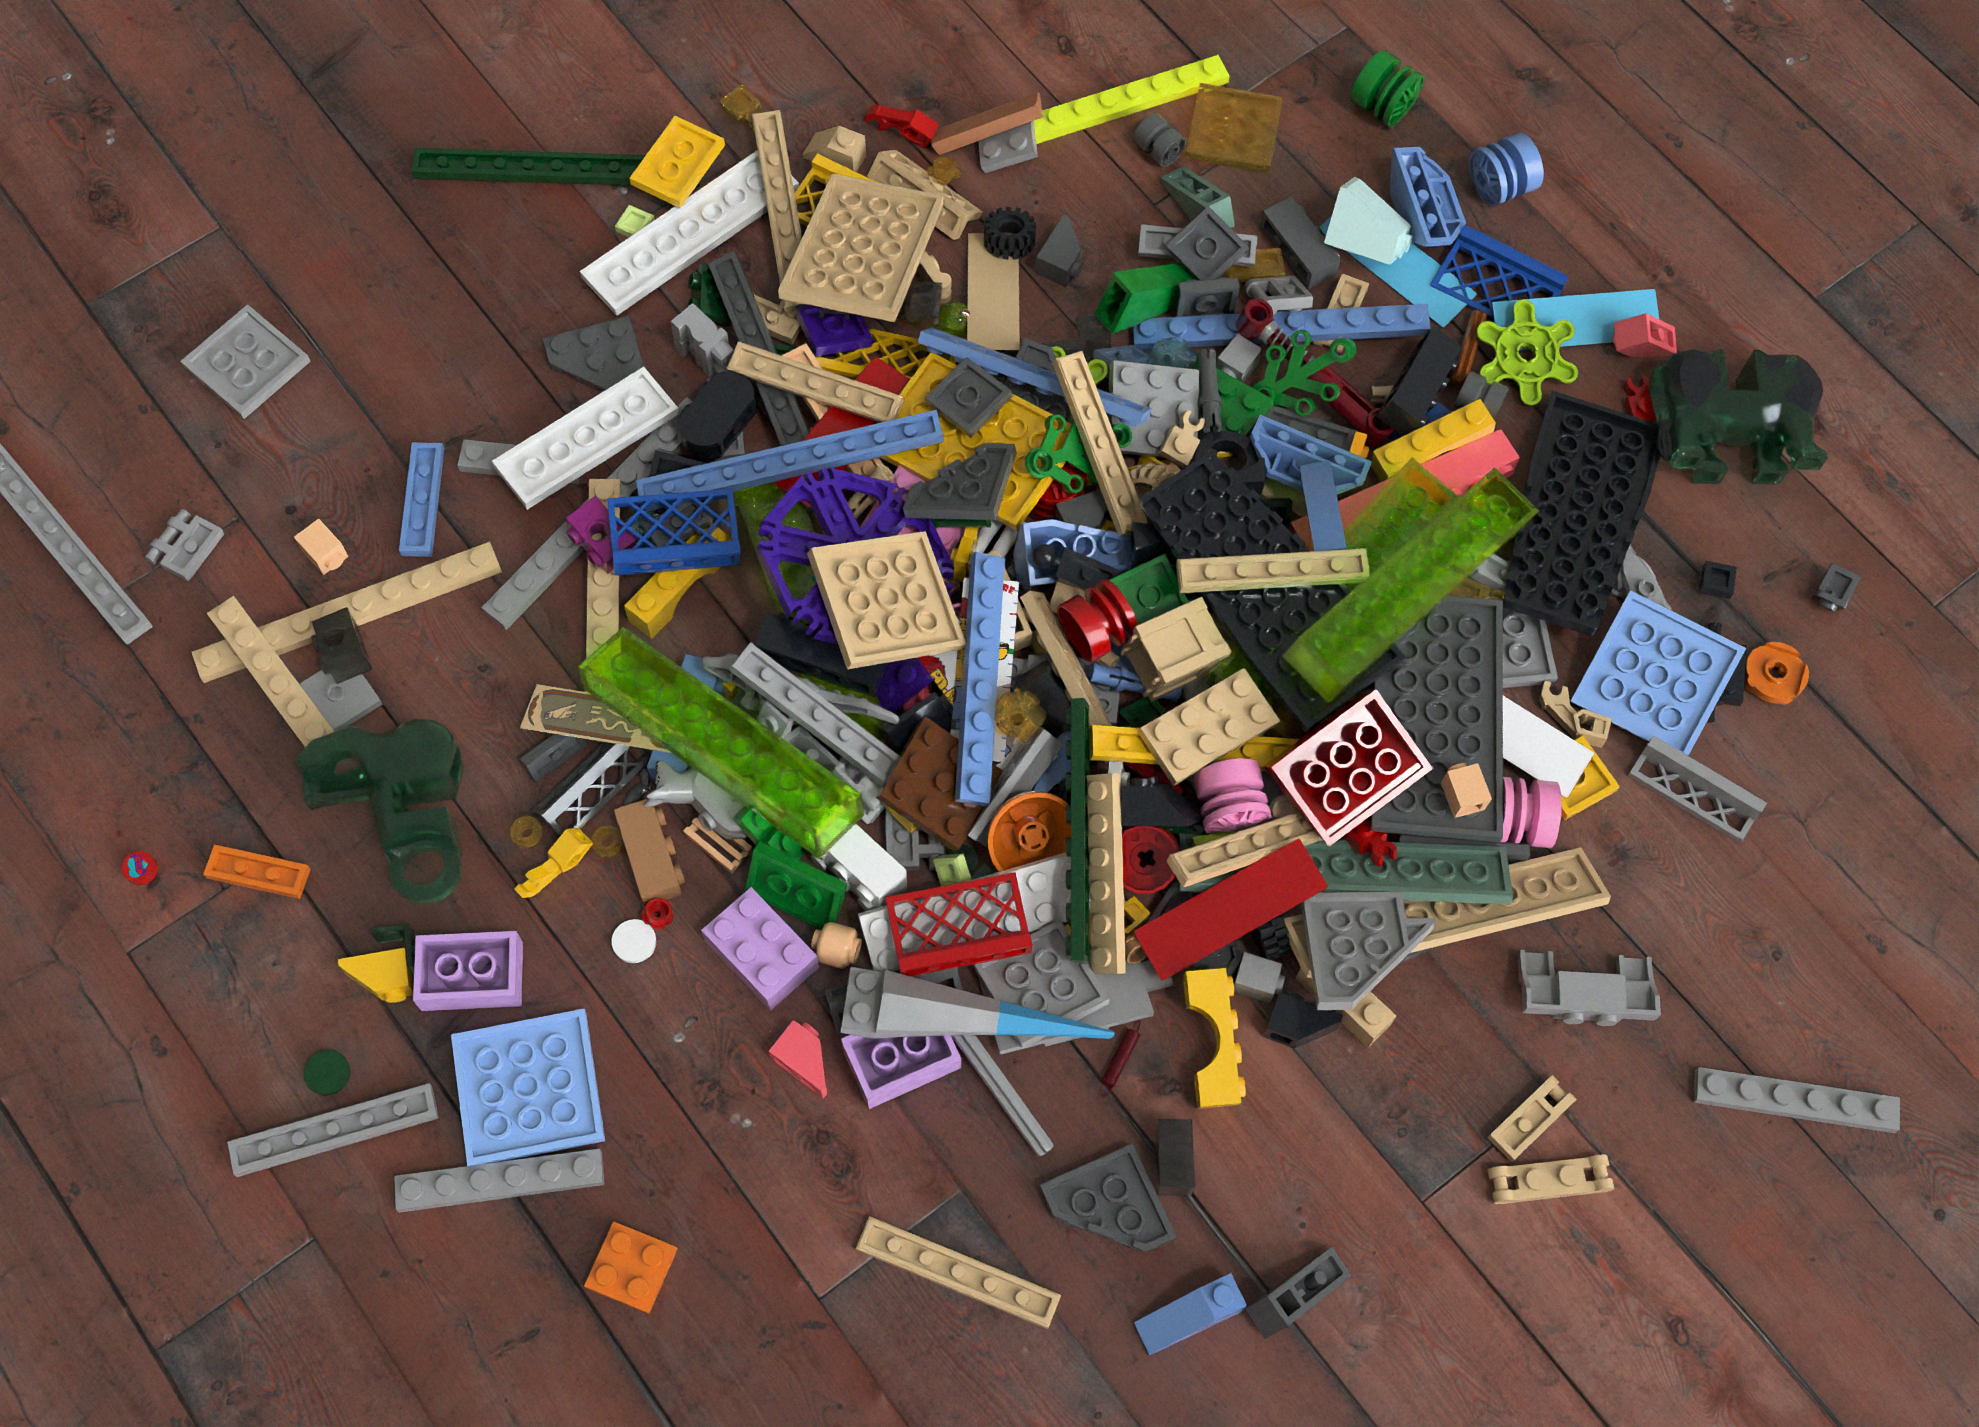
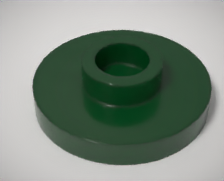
(327, 1072)

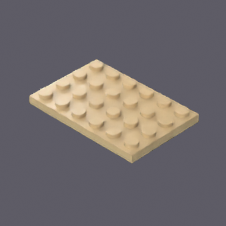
(861, 247)

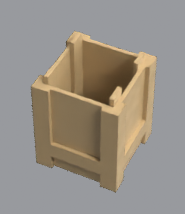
(1175, 649)

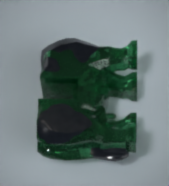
(1767, 412)

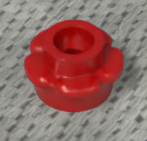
(660, 907)

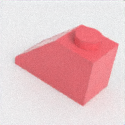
(1644, 337)
(801, 1056)

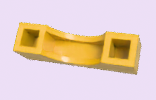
(1434, 439)
(656, 601)
(1208, 995)

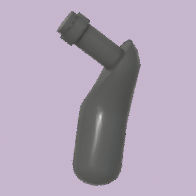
(639, 789)

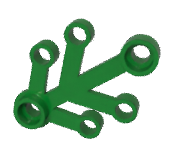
(1298, 376)
(1069, 452)

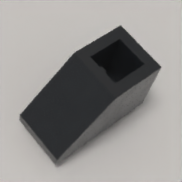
(1299, 1022)

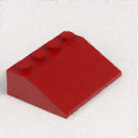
(1348, 766)

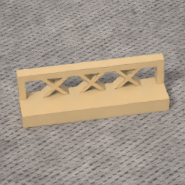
(898, 170)

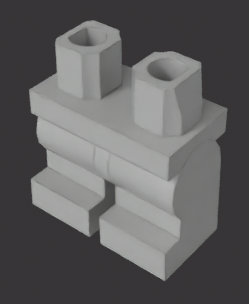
(699, 336)

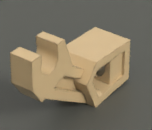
(1560, 709)

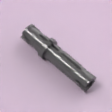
(1210, 401)

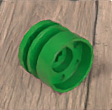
(1387, 88)

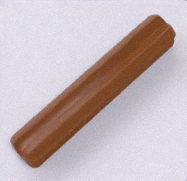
(1469, 347)

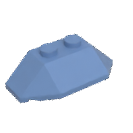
(1424, 197)
(1288, 449)

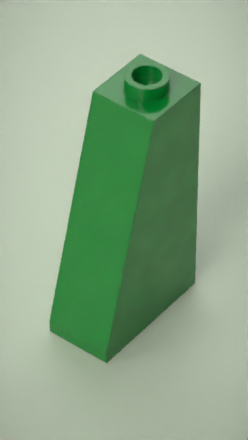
(1140, 295)

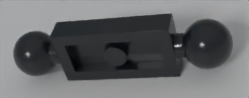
(1072, 566)

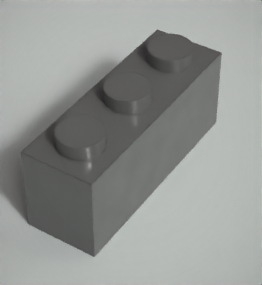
(1300, 242)

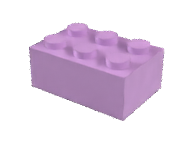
(760, 948)
(468, 971)
(898, 1064)

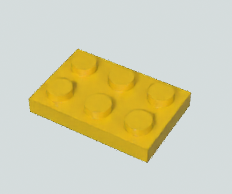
(677, 161)

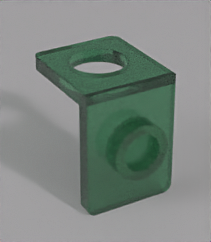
(404, 932)

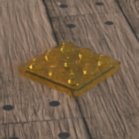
(1234, 127)

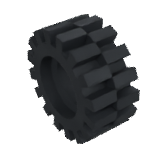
(1009, 244)
(1272, 938)

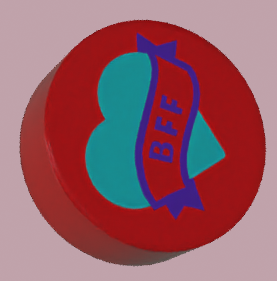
(139, 868)

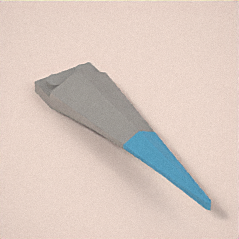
(906, 1006)

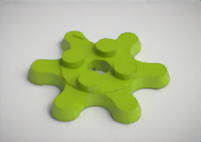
(1543, 343)

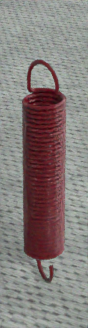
(1120, 1058)

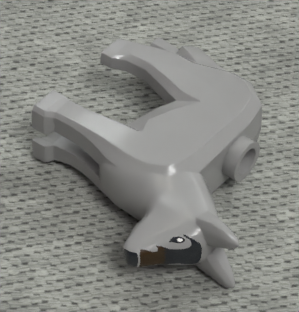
(713, 804)

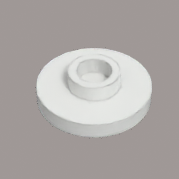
(633, 941)

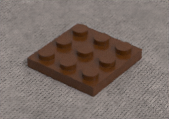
(925, 784)

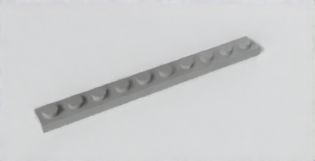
(559, 550)
(70, 551)

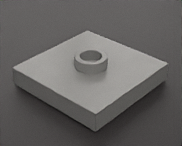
(341, 702)

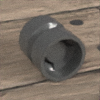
(1160, 140)
(1477, 388)

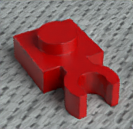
(1639, 401)
(1367, 840)

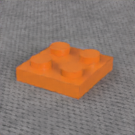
(630, 1267)

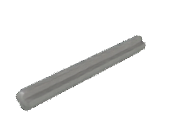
(1004, 1093)

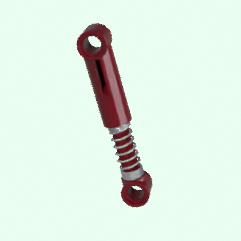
(1350, 403)

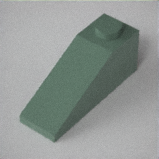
(1196, 194)

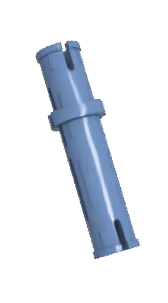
(1100, 674)

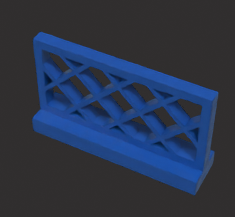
(1504, 259)
(671, 556)

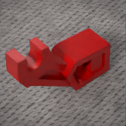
(911, 124)

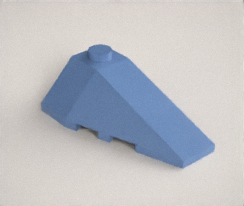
(1091, 542)

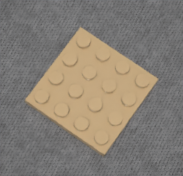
(886, 599)

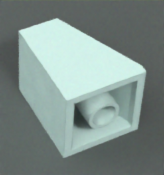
(1367, 224)

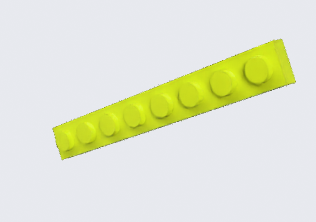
(1129, 98)

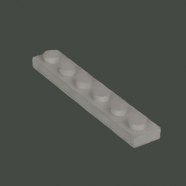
(814, 713)
(1797, 1100)
(332, 1130)
(499, 1180)

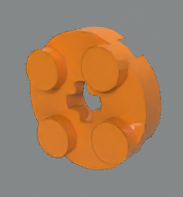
(1771, 689)

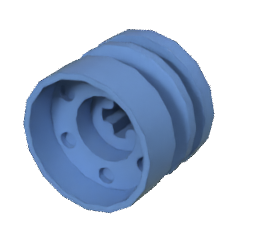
(1506, 169)

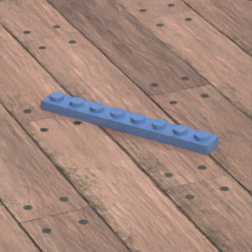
(1023, 372)
(980, 679)

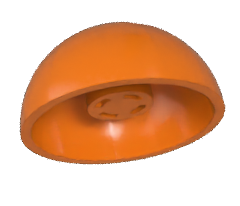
(1042, 841)

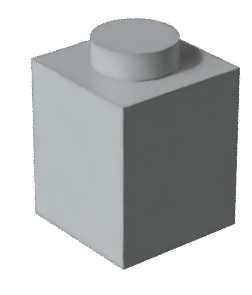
(1239, 358)
(1258, 978)

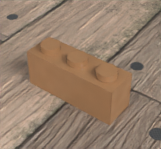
(649, 851)

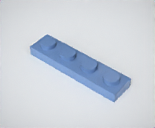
(421, 499)

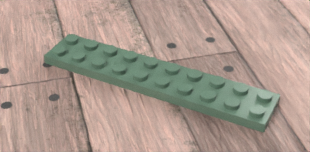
(1418, 871)

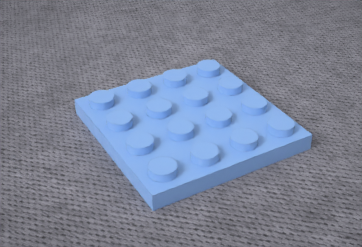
(1658, 673)
(527, 1088)

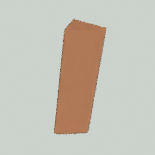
(987, 123)

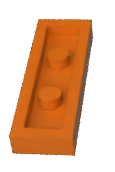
(257, 871)

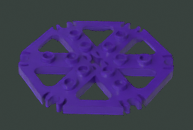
(839, 527)

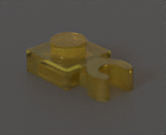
(742, 105)

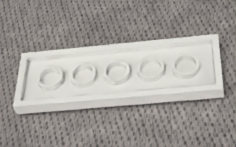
(585, 437)

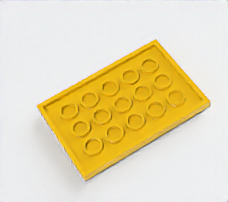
(1014, 423)

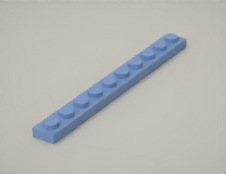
(1320, 323)
(799, 457)

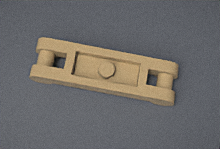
(1550, 1179)

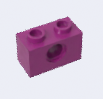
(594, 519)

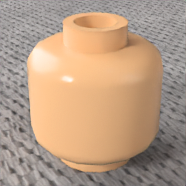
(836, 945)

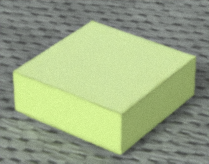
(633, 221)
(951, 869)

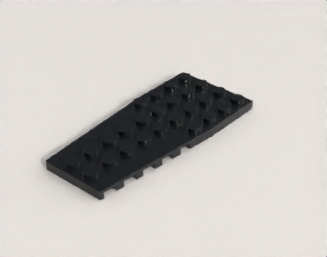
(1590, 489)
(1213, 514)

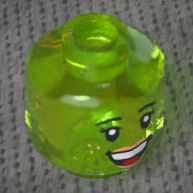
(954, 319)

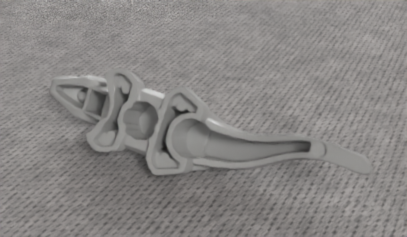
(1639, 578)
(754, 701)

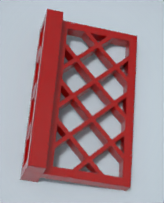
(963, 953)

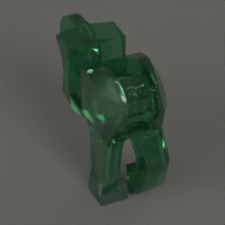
(397, 771)

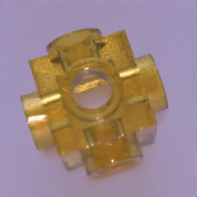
(1019, 714)

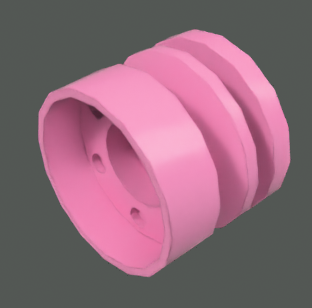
(1231, 796)
(1532, 812)

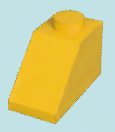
(381, 974)

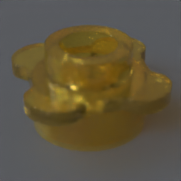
(944, 170)

